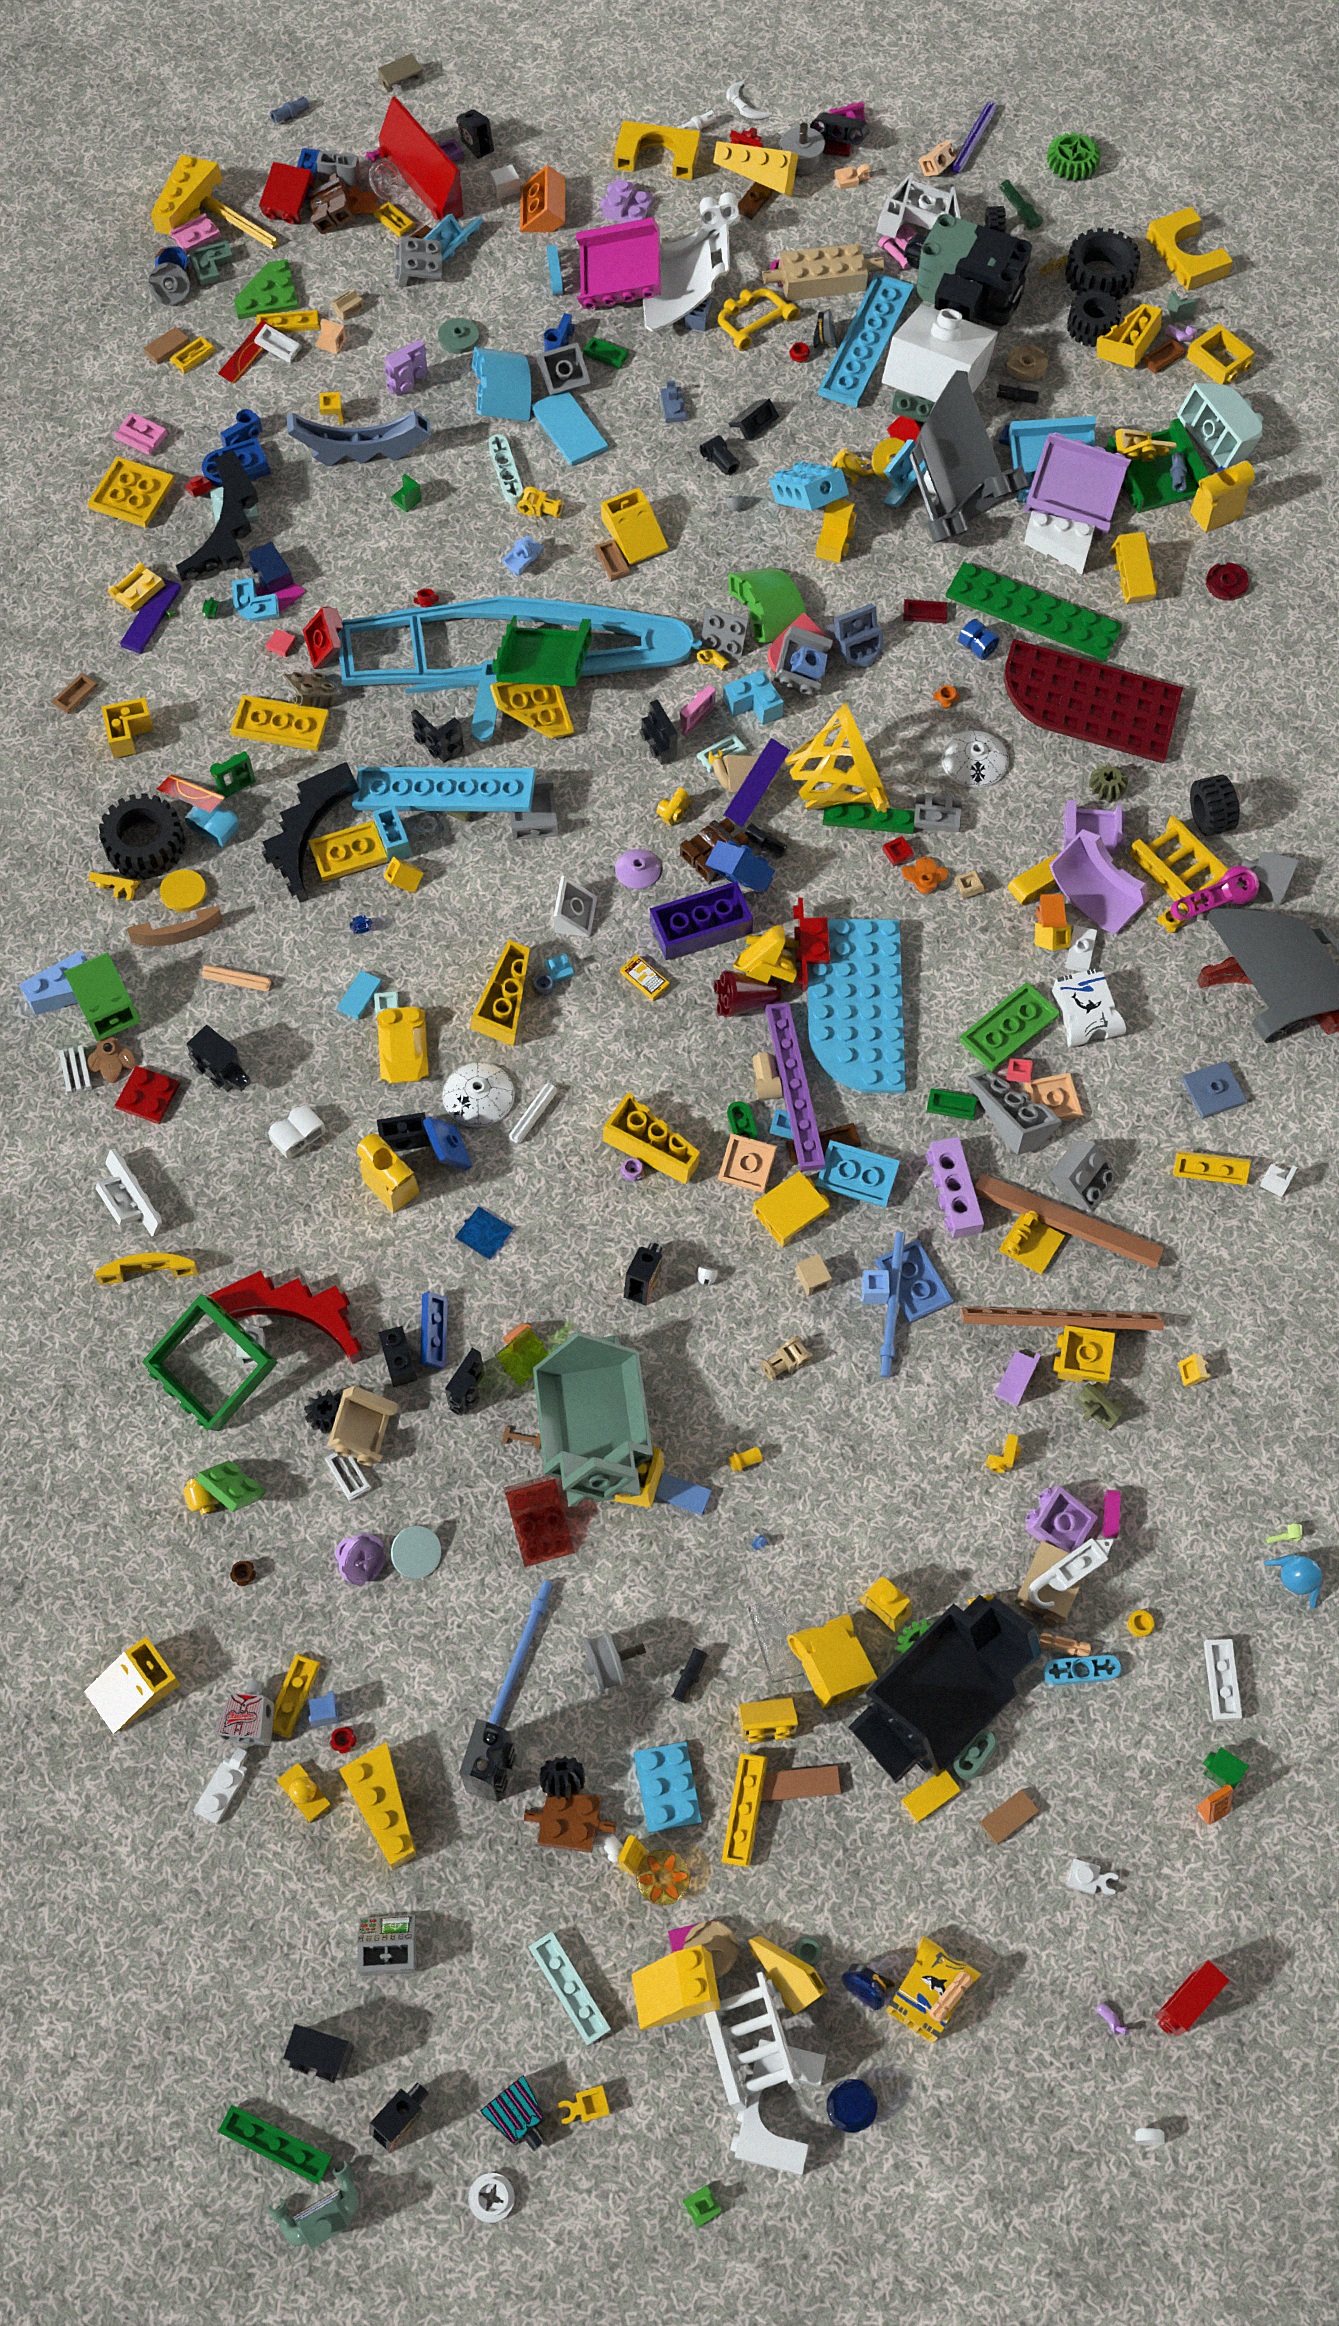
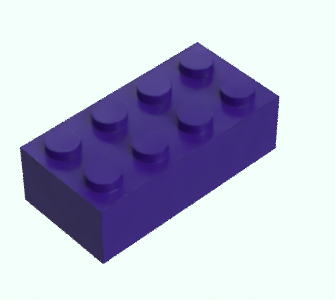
(701, 920)

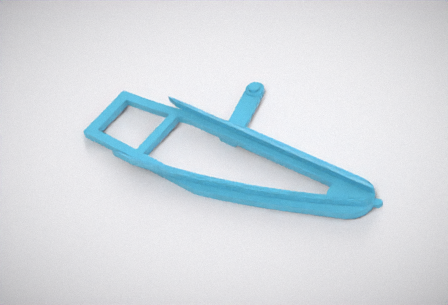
(663, 644)

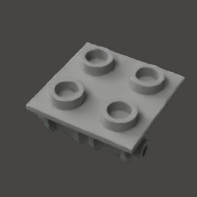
(724, 632)

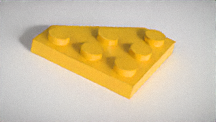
(536, 706)

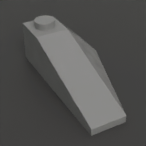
(1016, 1118)

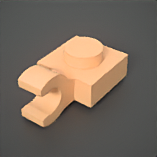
(849, 177)

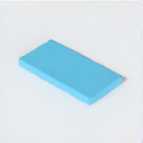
(569, 427)

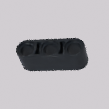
(848, 125)

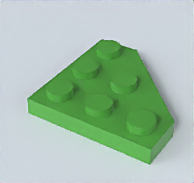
(268, 292)

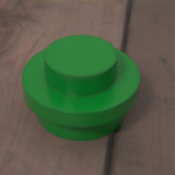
(210, 608)

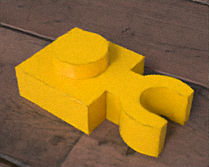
(590, 2105)

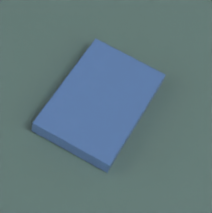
(920, 1283)

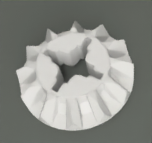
(479, 2205)

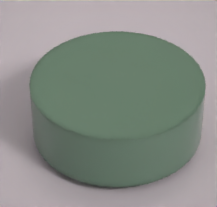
(808, 1951)

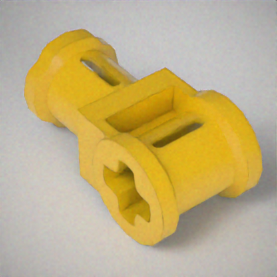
(538, 503)

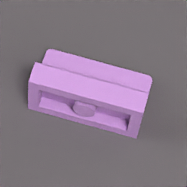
(1016, 1377)

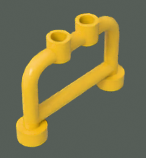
(742, 338)

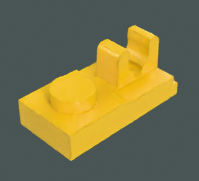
(105, 880)

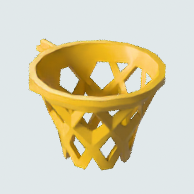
(860, 774)

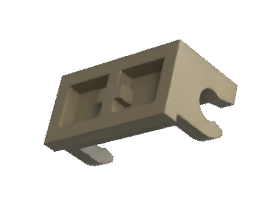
(398, 71)

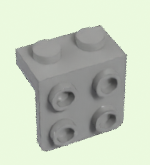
(417, 259)

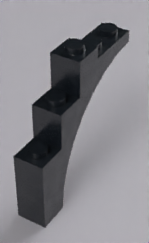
(232, 524)
(299, 822)

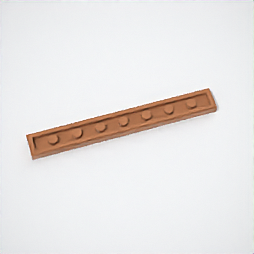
(1069, 1221)
(1060, 1318)

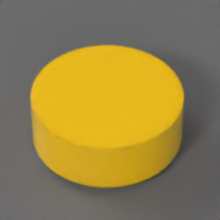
(1140, 1623)

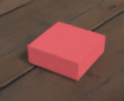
(281, 642)
(1020, 1070)

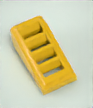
(631, 1855)

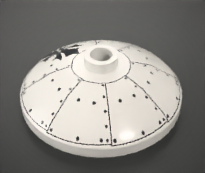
(972, 767)
(481, 1106)

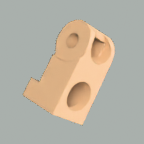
(937, 159)

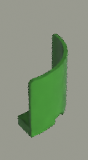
(771, 600)

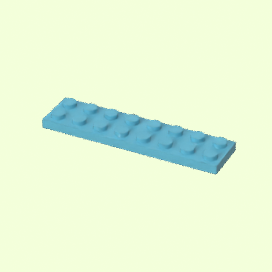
(866, 340)
(445, 789)

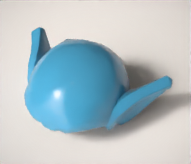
(1299, 1575)

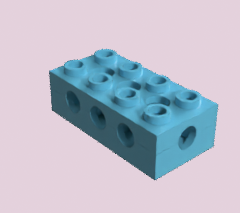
(808, 485)

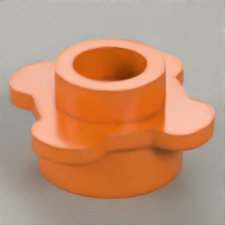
(949, 691)

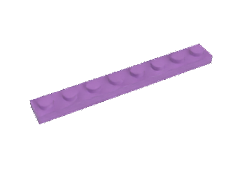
(795, 1087)

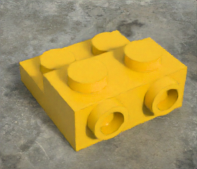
(1084, 1355)

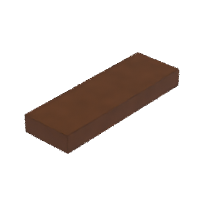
(844, 1134)

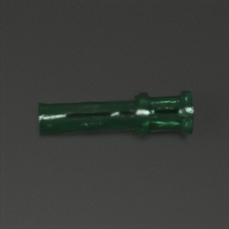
(1024, 209)

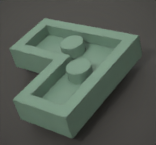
(206, 260)

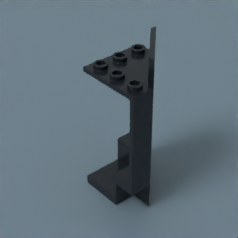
(946, 1687)

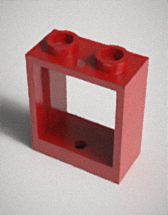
(1191, 1999)

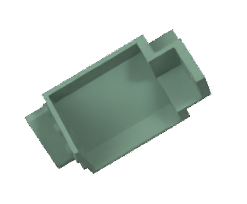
(593, 1417)

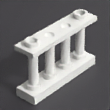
(730, 2063)

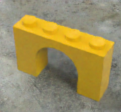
(638, 136)
(1190, 270)

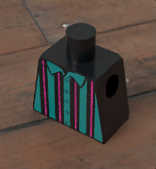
(517, 2114)

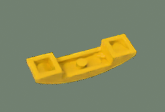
(114, 1271)

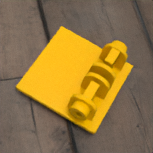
(1031, 1242)

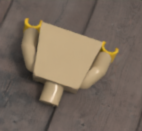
(732, 770)

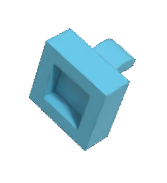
(559, 968)

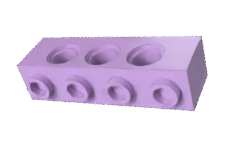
(951, 1152)

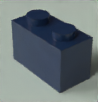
(270, 568)

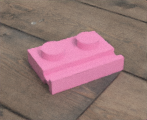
(195, 233)
(140, 433)
(697, 710)

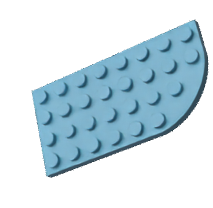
(859, 1007)

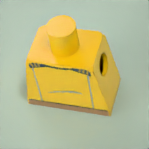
(887, 1603)

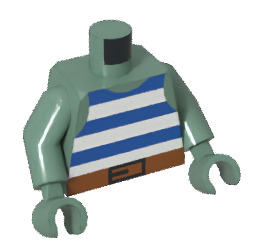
(322, 2218)

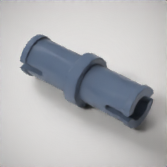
(289, 109)
(1178, 472)

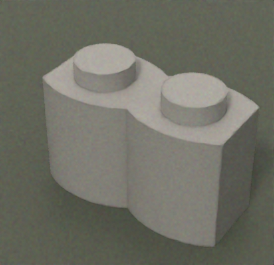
(343, 164)

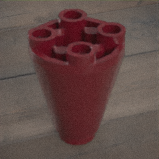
(743, 994)

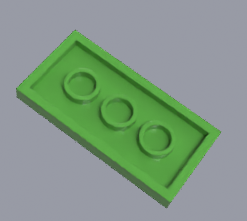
(1009, 1026)

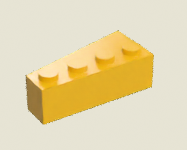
(650, 1140)

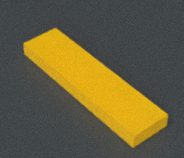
(744, 1810)

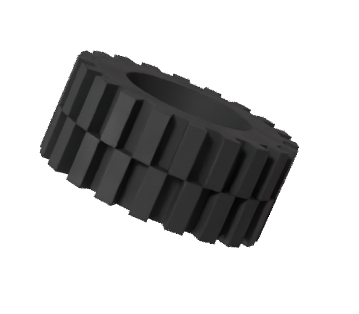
(1107, 248)
(147, 858)

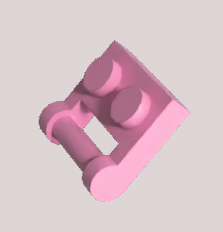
(903, 235)

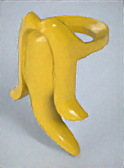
(851, 465)

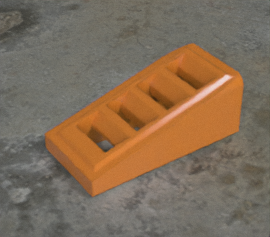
(1216, 1804)

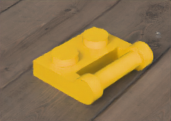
(140, 591)

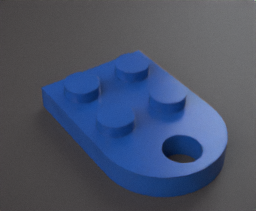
(248, 453)

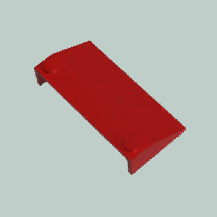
(421, 162)

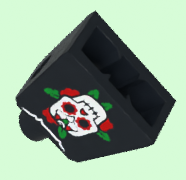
(475, 127)

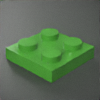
(230, 1485)

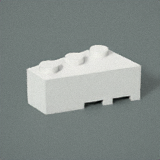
(1060, 538)

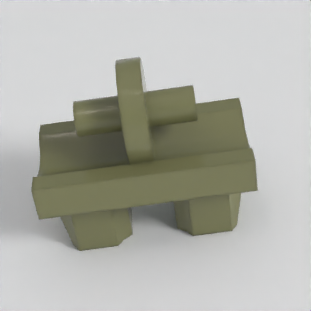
(1098, 1406)

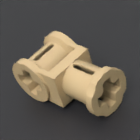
(789, 1357)

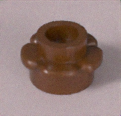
(239, 1567)

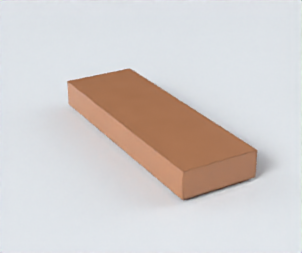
(801, 1784)

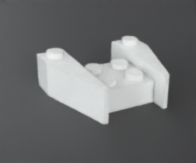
(916, 205)

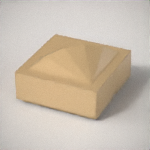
(969, 884)

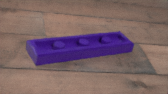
(150, 617)
(756, 782)

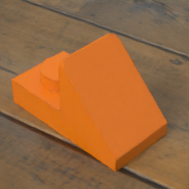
(1051, 911)

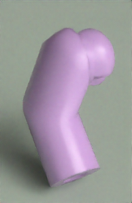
(1179, 335)

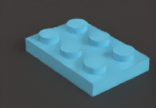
(858, 1174)
(667, 1787)

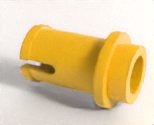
(745, 1459)

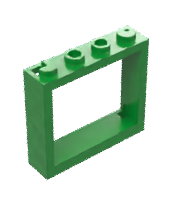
(189, 1403)

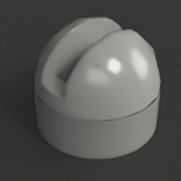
(734, 502)

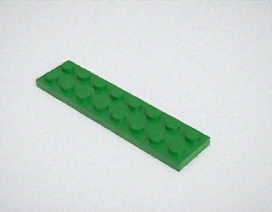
(1034, 610)

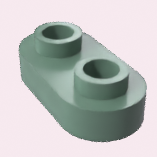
(975, 1756)

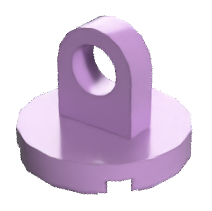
(360, 1558)

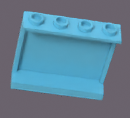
(1029, 437)

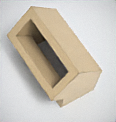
(347, 304)

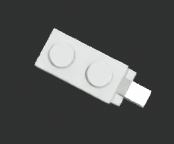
(222, 1787)

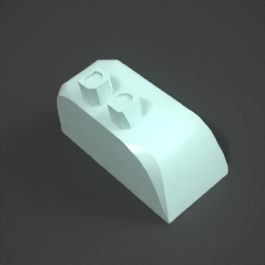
(1221, 422)

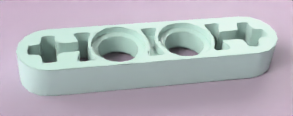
(505, 469)

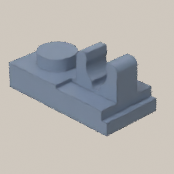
(672, 403)

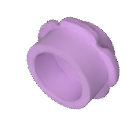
(632, 1163)

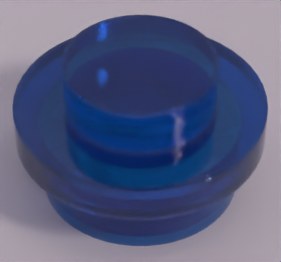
(360, 924)

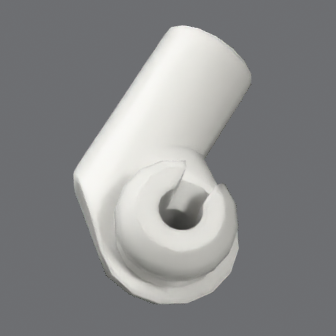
(610, 1844)

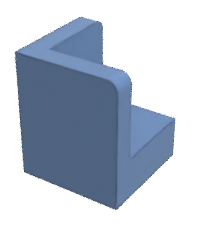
(323, 1710)

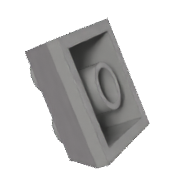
(563, 369)

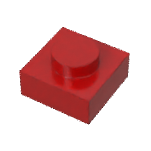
(198, 485)
(898, 851)

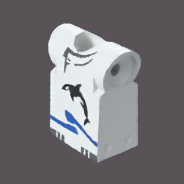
(1087, 1007)

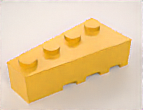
(764, 165)
(185, 189)
(501, 1000)
(379, 1798)

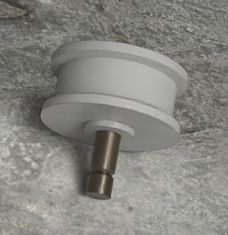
(808, 145)
(606, 1661)

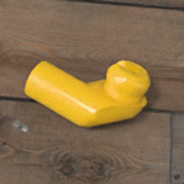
(711, 657)

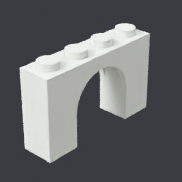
(754, 2141)

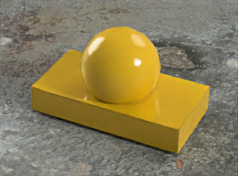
(303, 1792)

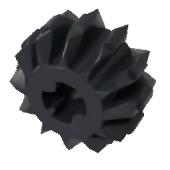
(319, 1405)
(562, 1777)

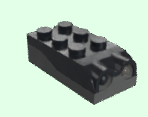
(487, 1761)

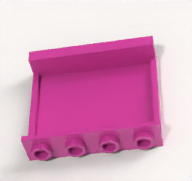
(619, 263)

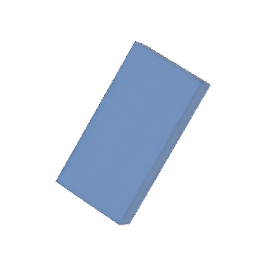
(682, 1494)

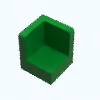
(408, 495)

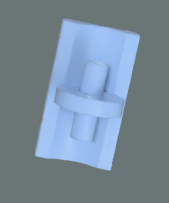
(522, 554)

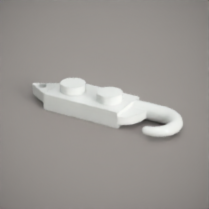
(1071, 1569)

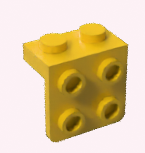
(1139, 445)

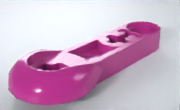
(1223, 892)

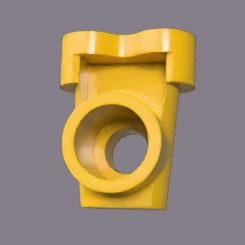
(673, 810)

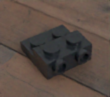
(659, 734)
(462, 1388)

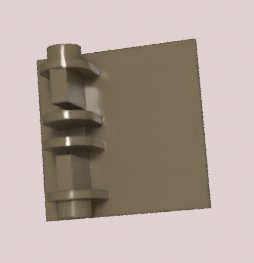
(312, 689)

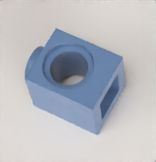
(808, 663)

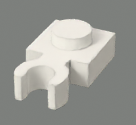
(1086, 1878)

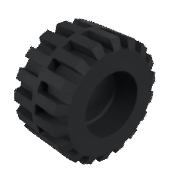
(1092, 316)
(1214, 805)

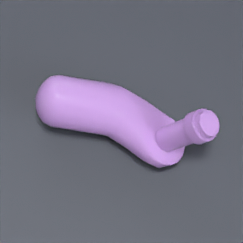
(1112, 2019)

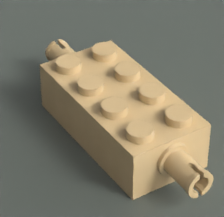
(823, 271)

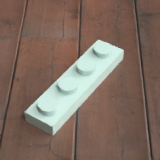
(569, 1988)

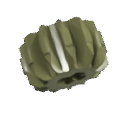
(1108, 782)

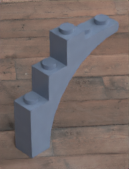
(360, 444)

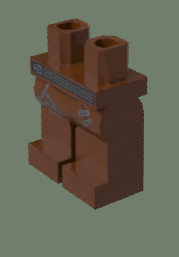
(329, 202)
(702, 844)

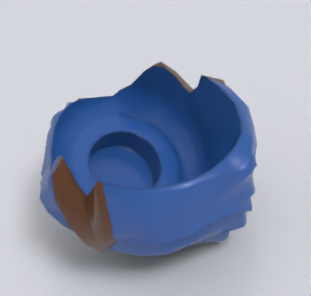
(173, 255)

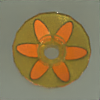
(667, 1863)

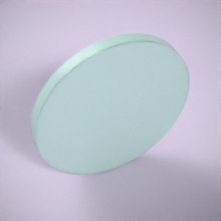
(416, 1552)

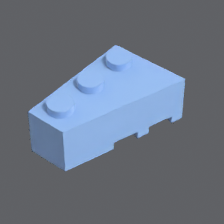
(50, 987)

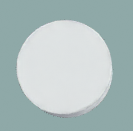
(1149, 2136)

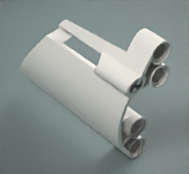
(687, 264)

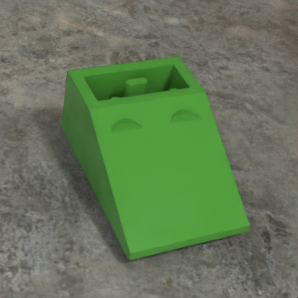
(102, 996)

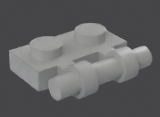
(937, 817)

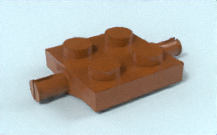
(570, 1822)

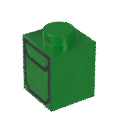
(1224, 1768)

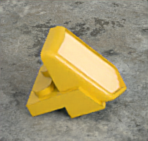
(768, 957)

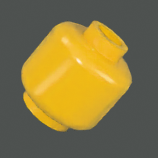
(199, 1498)

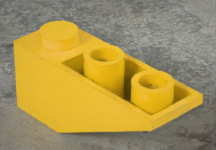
(793, 1977)

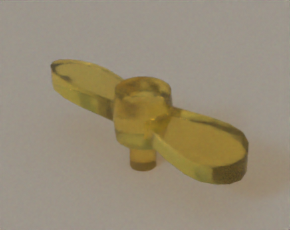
(1054, 264)

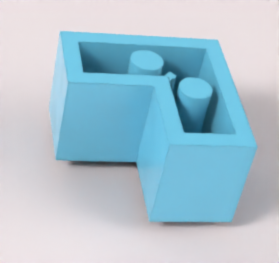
(753, 693)

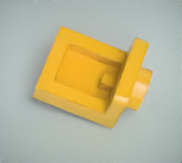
(1010, 1453)

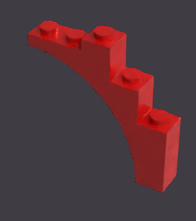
(325, 1310)

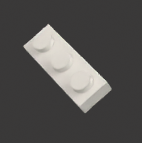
(1222, 1680)

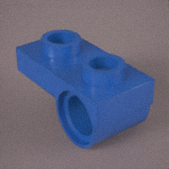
(558, 338)
(247, 427)

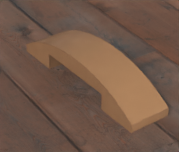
(176, 933)

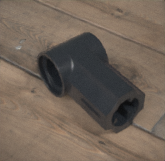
(717, 452)

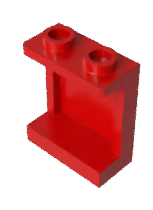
(285, 192)

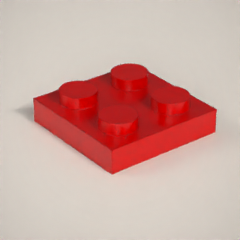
(147, 1094)

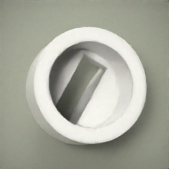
(707, 1273)

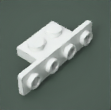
(125, 1196)

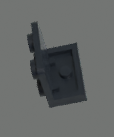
(441, 743)

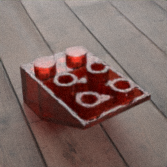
(538, 1520)

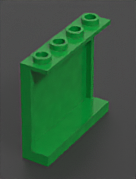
(1151, 483)
(542, 655)

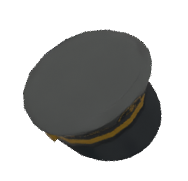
(824, 329)

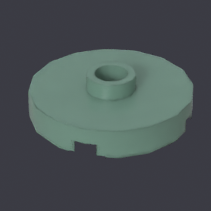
(458, 335)

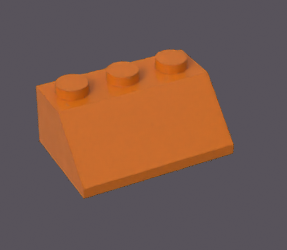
(543, 201)

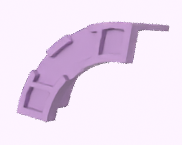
(1095, 885)

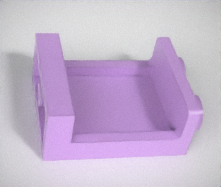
(1100, 822)

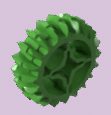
(1073, 156)

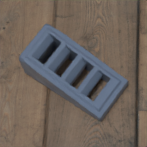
(698, 317)

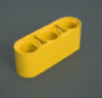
(1033, 882)

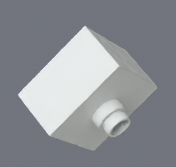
(935, 346)

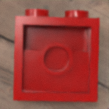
(322, 636)

